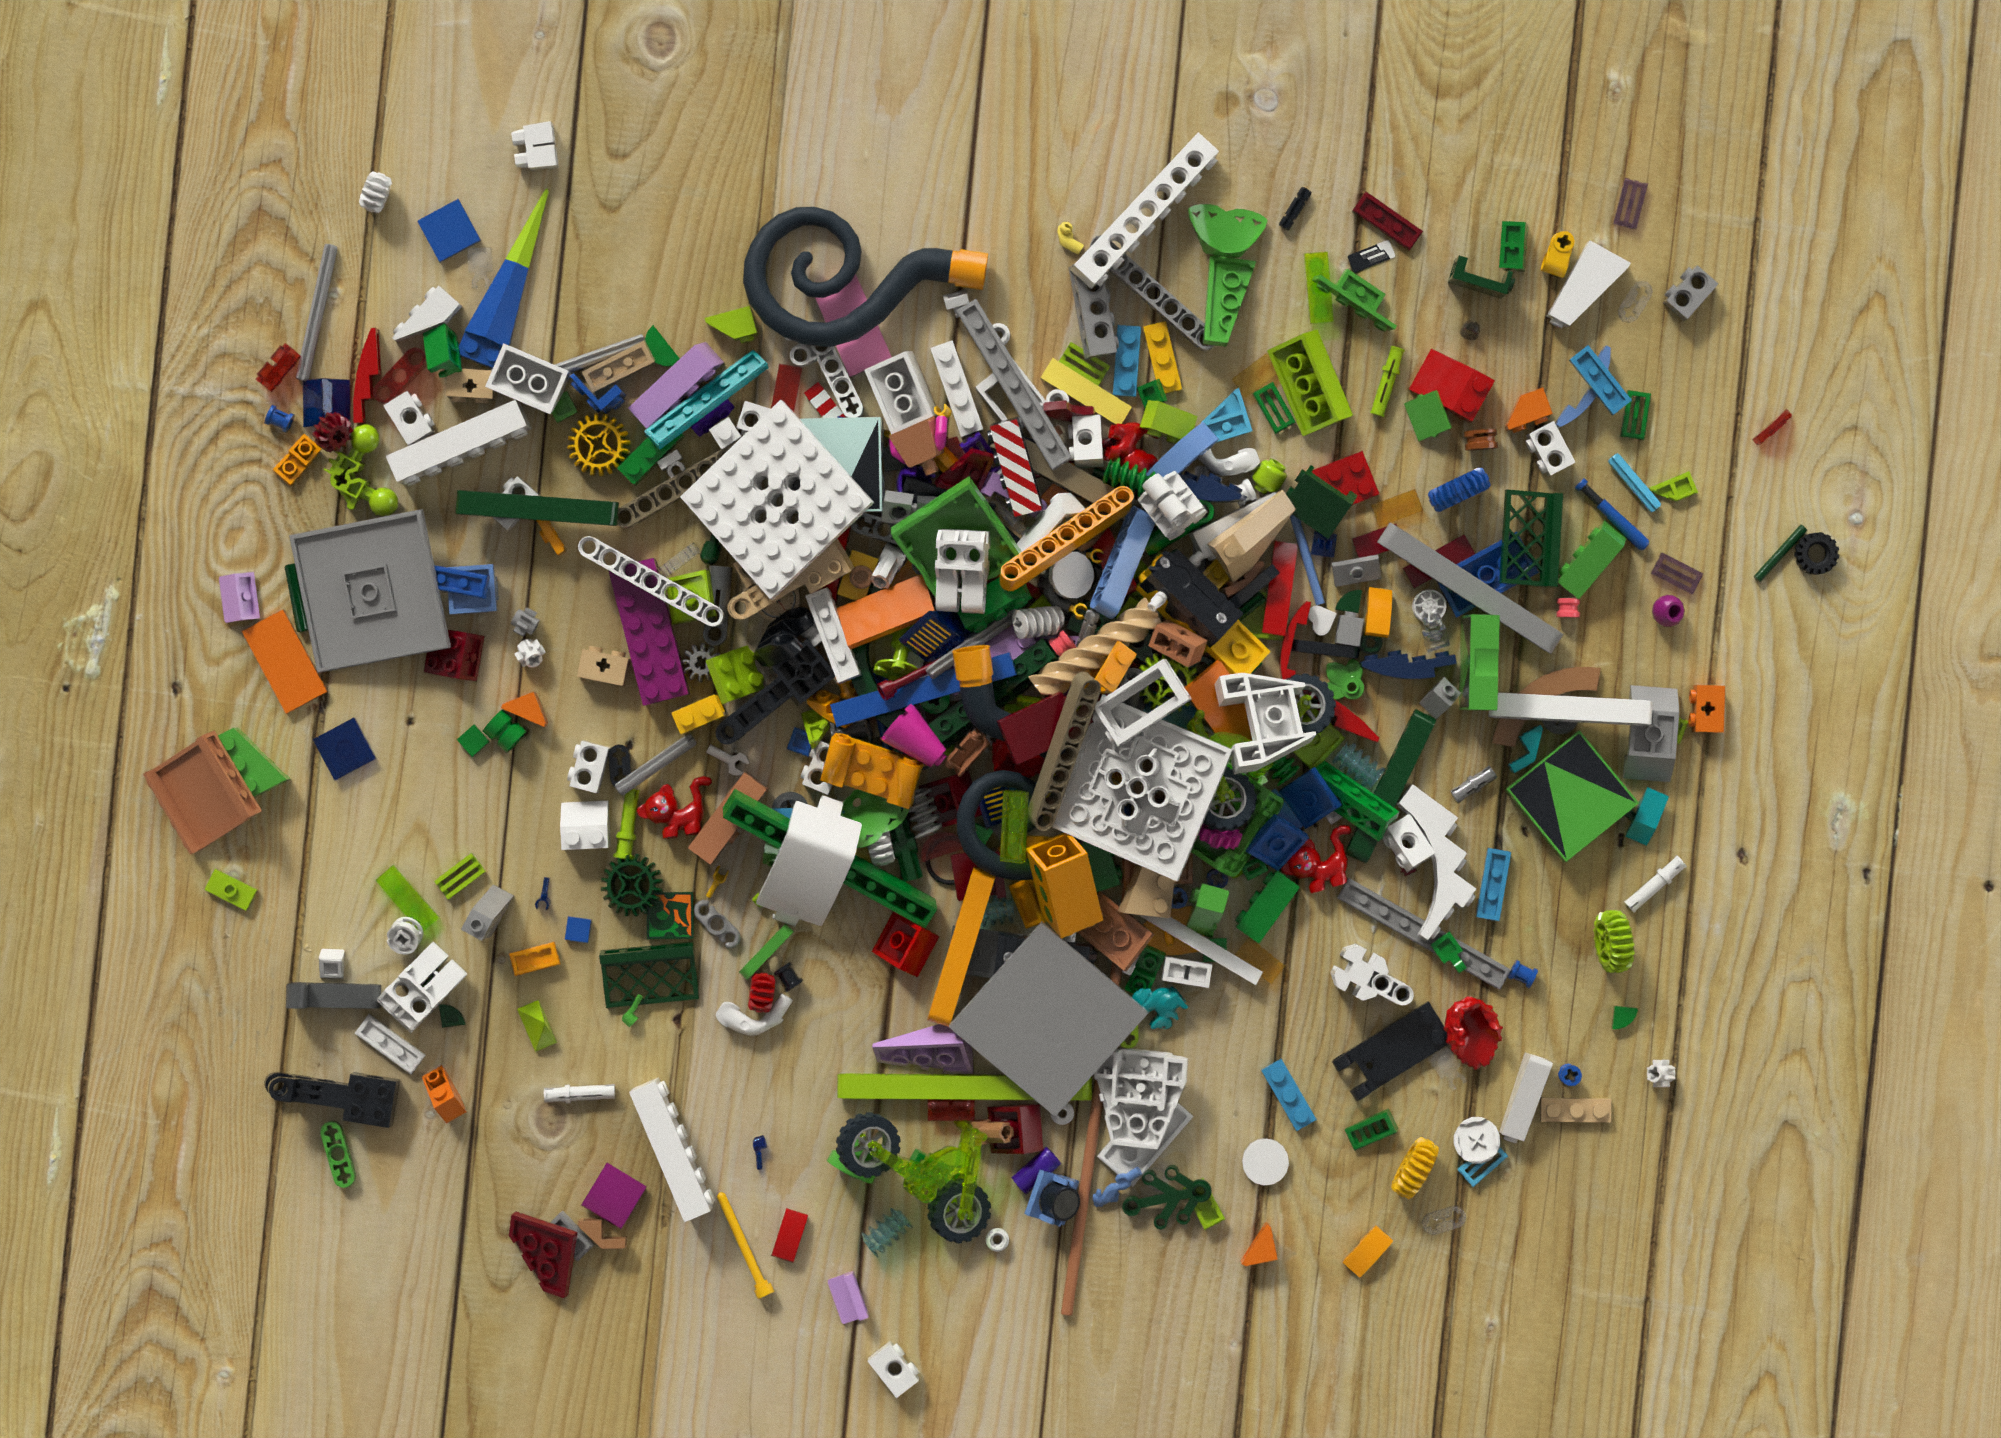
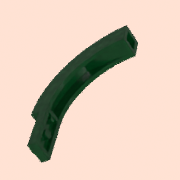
(866, 682)

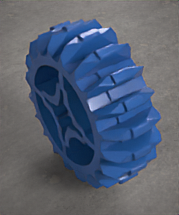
(1459, 489)

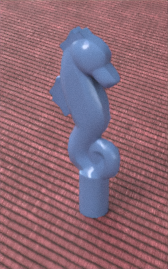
(1111, 1192)

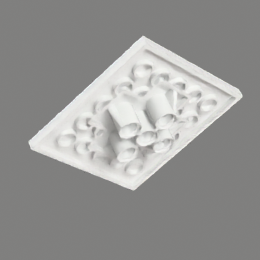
(732, 499)
(1156, 834)

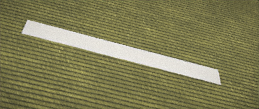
(1206, 947)

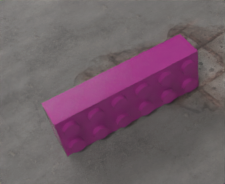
(650, 638)

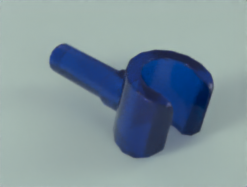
(544, 894)
(758, 1144)

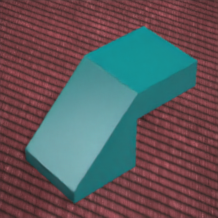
(1530, 741)
(1647, 816)

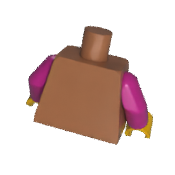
(921, 441)

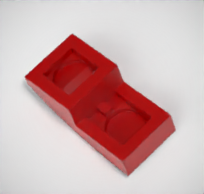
(789, 1235)

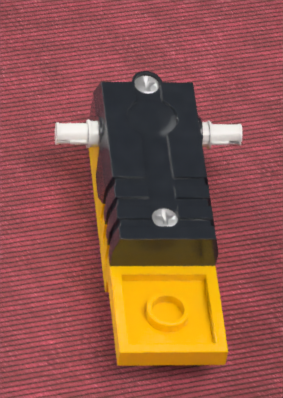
(1192, 601)

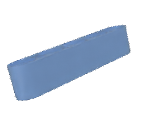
(1122, 563)

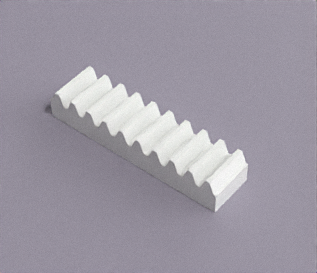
(832, 635)

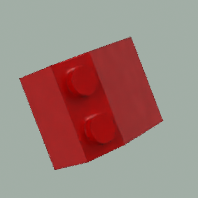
(1458, 385)

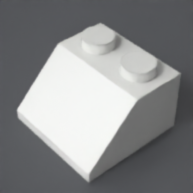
(585, 825)

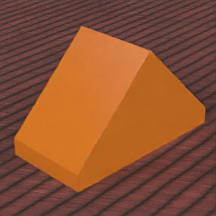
(527, 708)
(1261, 1249)

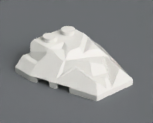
(1140, 1094)

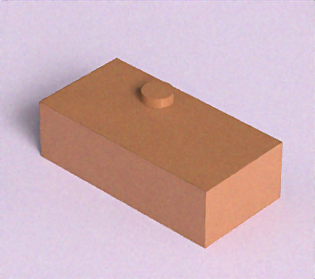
(719, 831)

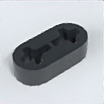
(613, 763)

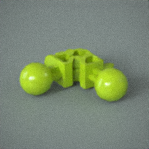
(382, 500)

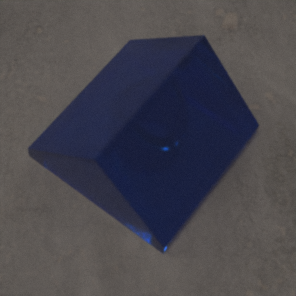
(325, 396)

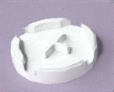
(1072, 575)
(1477, 1140)
(1265, 1161)

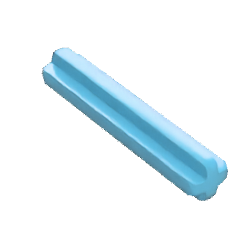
(1634, 482)

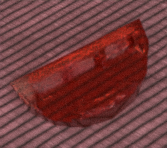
(1772, 427)
(939, 845)

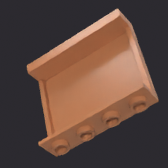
(202, 792)

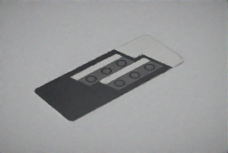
(1371, 256)

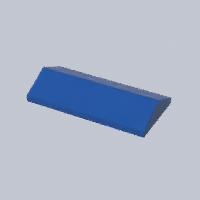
(1486, 567)

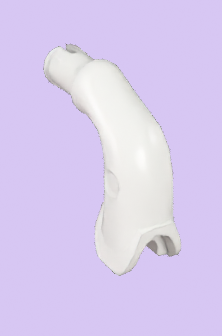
(1243, 462)
(731, 1017)

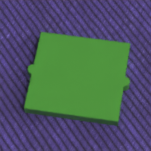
(1427, 415)

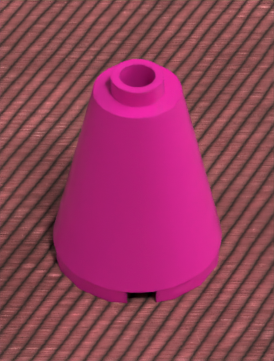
(915, 738)

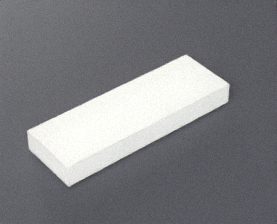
(390, 1044)

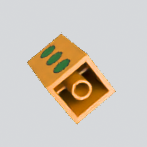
(1064, 884)

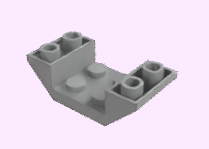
(1653, 747)

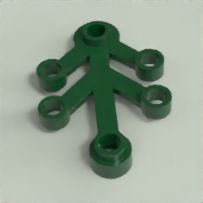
(1170, 1196)

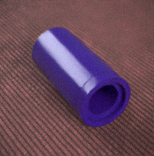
(1027, 1175)

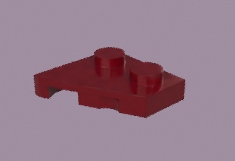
(973, 464)

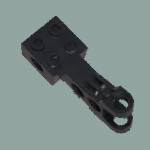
(794, 679)
(364, 1099)

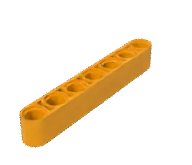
(1061, 547)
(961, 947)

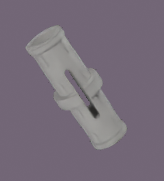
(1473, 784)

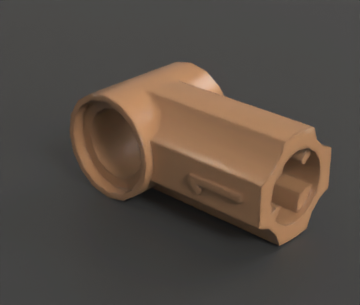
(996, 1131)

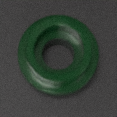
(1370, 650)

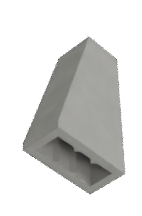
(487, 913)

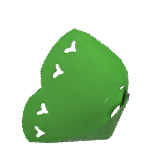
(1224, 233)
(873, 814)

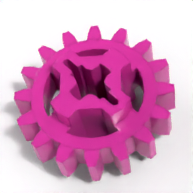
(1220, 839)

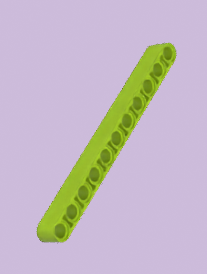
(937, 1087)

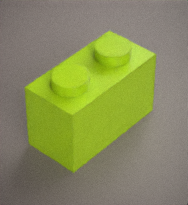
(1167, 421)

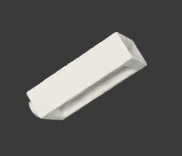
(1104, 707)

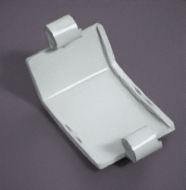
(811, 863)

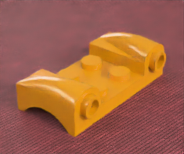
(871, 769)

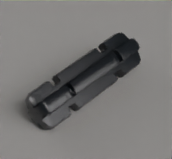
(1295, 208)

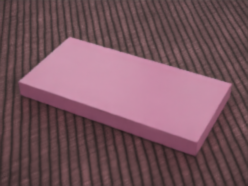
(866, 350)

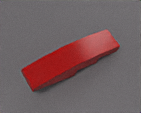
(368, 367)
(1280, 589)
(1349, 721)

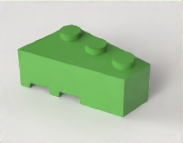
(1591, 559)
(253, 765)
(1206, 909)

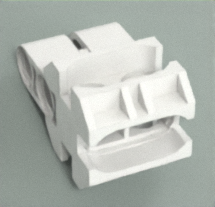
(1171, 504)
(973, 573)
(1366, 974)
(413, 978)

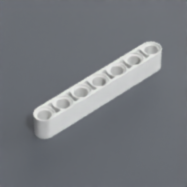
(640, 577)
(1573, 709)

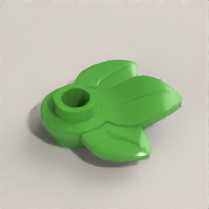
(1343, 676)

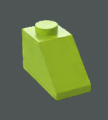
(736, 324)

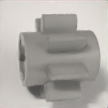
(525, 622)

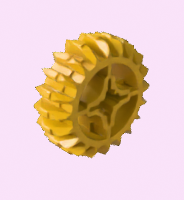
(580, 434)
(1415, 1168)

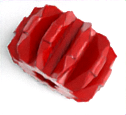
(761, 992)

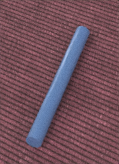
(1307, 560)

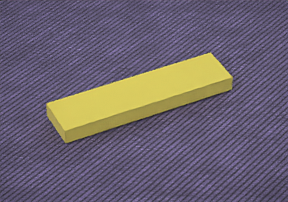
(1085, 392)

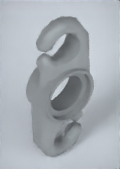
(706, 921)

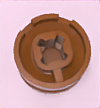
(1480, 442)

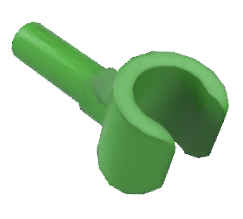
(629, 1017)

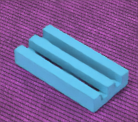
(1485, 1172)

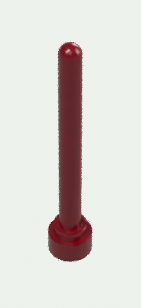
(889, 688)

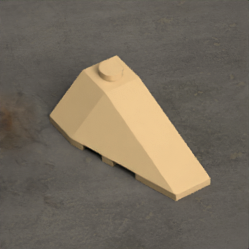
(1249, 538)

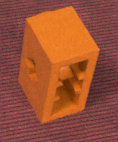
(1715, 698)

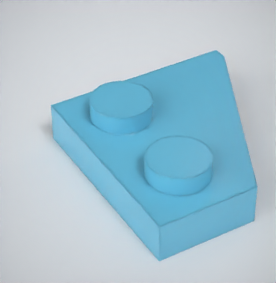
(1229, 418)

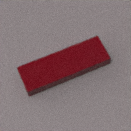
(1387, 221)
(1455, 551)

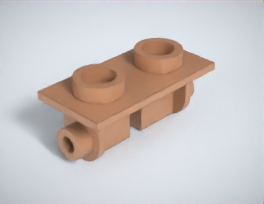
(972, 748)

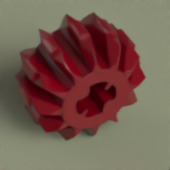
(332, 432)

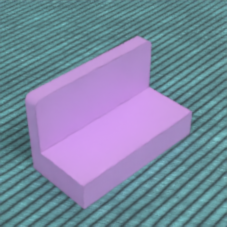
(239, 597)
(848, 1297)

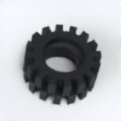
(1830, 557)

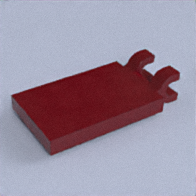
(1032, 728)

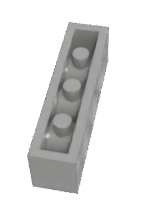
(1092, 345)

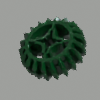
(639, 877)

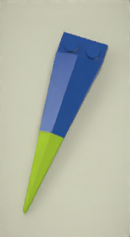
(498, 310)

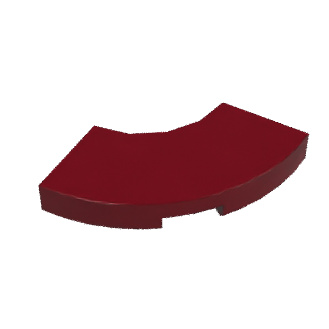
(1064, 411)

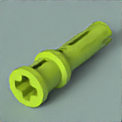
(626, 835)

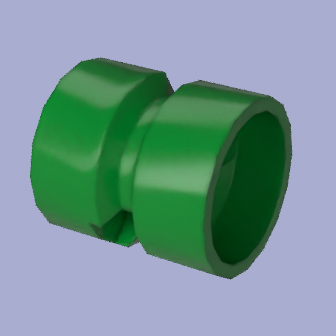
(504, 731)

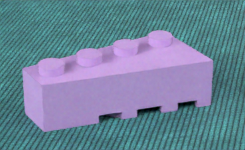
(676, 384)

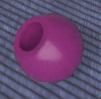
(1668, 611)

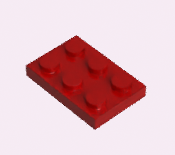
(1350, 475)

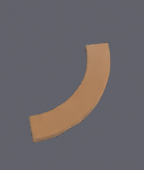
(1550, 684)

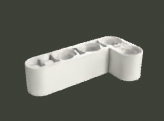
(832, 378)

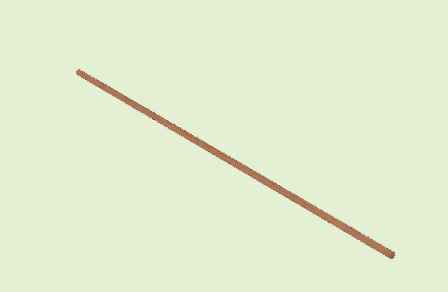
(1088, 1161)

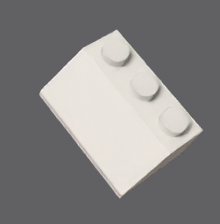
(528, 379)
(901, 391)
(1062, 508)

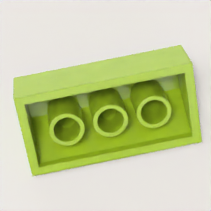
(1310, 382)

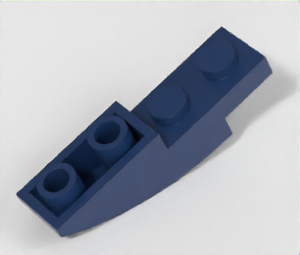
(1211, 488)
(1398, 664)

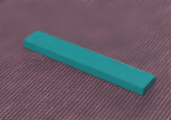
(706, 399)

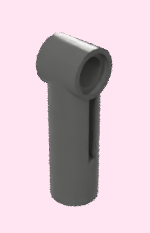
(721, 580)

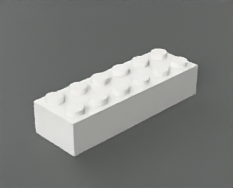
(459, 442)
(671, 1149)

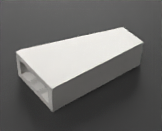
(1587, 281)
(1525, 1097)

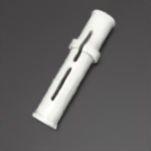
(1655, 883)
(579, 1093)

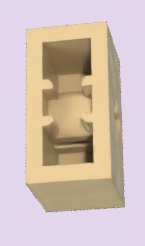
(459, 393)
(589, 666)

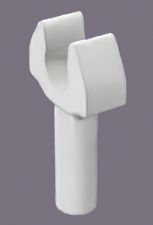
(729, 759)

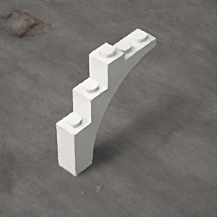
(1448, 887)

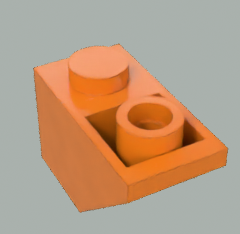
(1529, 408)
(443, 1094)

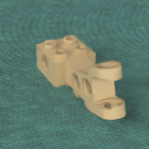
(822, 571)

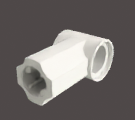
(889, 563)

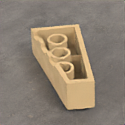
(1148, 894)

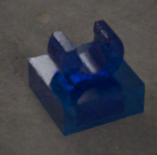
(1323, 546)

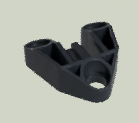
(780, 639)

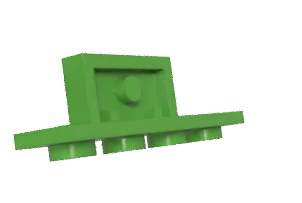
(1358, 294)

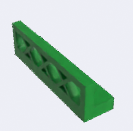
(1356, 796)

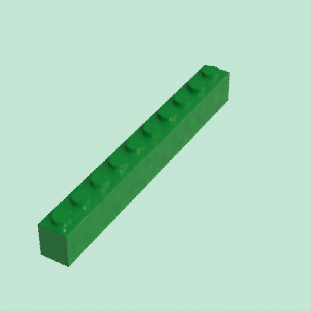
(862, 875)

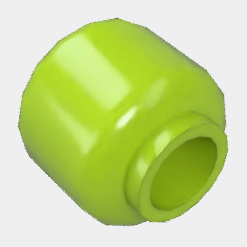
(1269, 476)

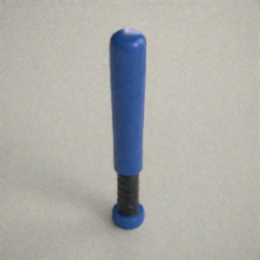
(1614, 516)

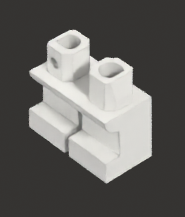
(539, 146)

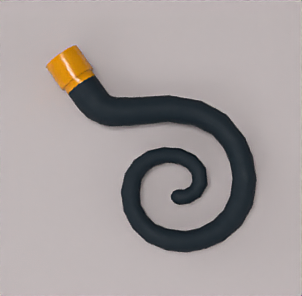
(960, 268)
(975, 674)

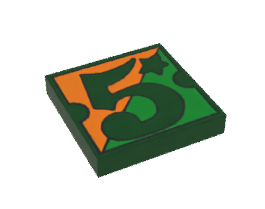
(671, 916)

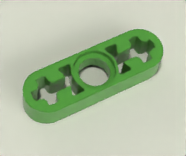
(766, 951)
(332, 1162)

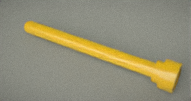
(762, 1286)

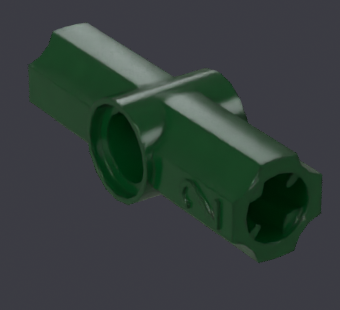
(906, 850)

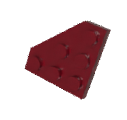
(546, 1250)

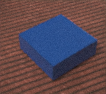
(799, 742)
(578, 929)

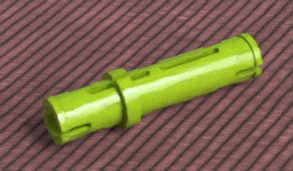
(1395, 354)

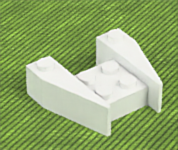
(1270, 715)

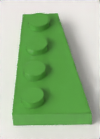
(1225, 292)

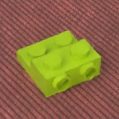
(735, 674)

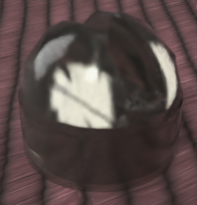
(1470, 330)

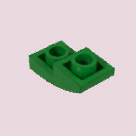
(1145, 969)

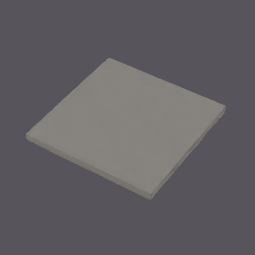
(370, 591)
(1048, 1019)

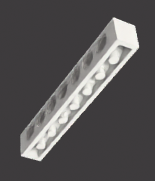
(1198, 149)

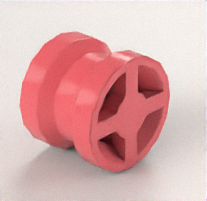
(1568, 607)
(1061, 643)

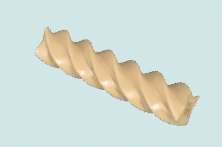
(1093, 650)

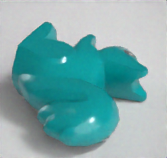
(1164, 1002)

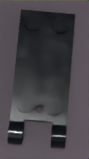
(1395, 1048)

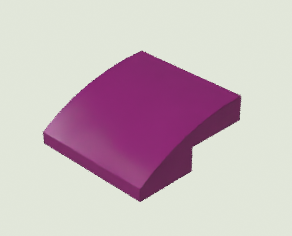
(613, 1196)

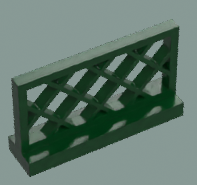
(1550, 538)
(649, 954)

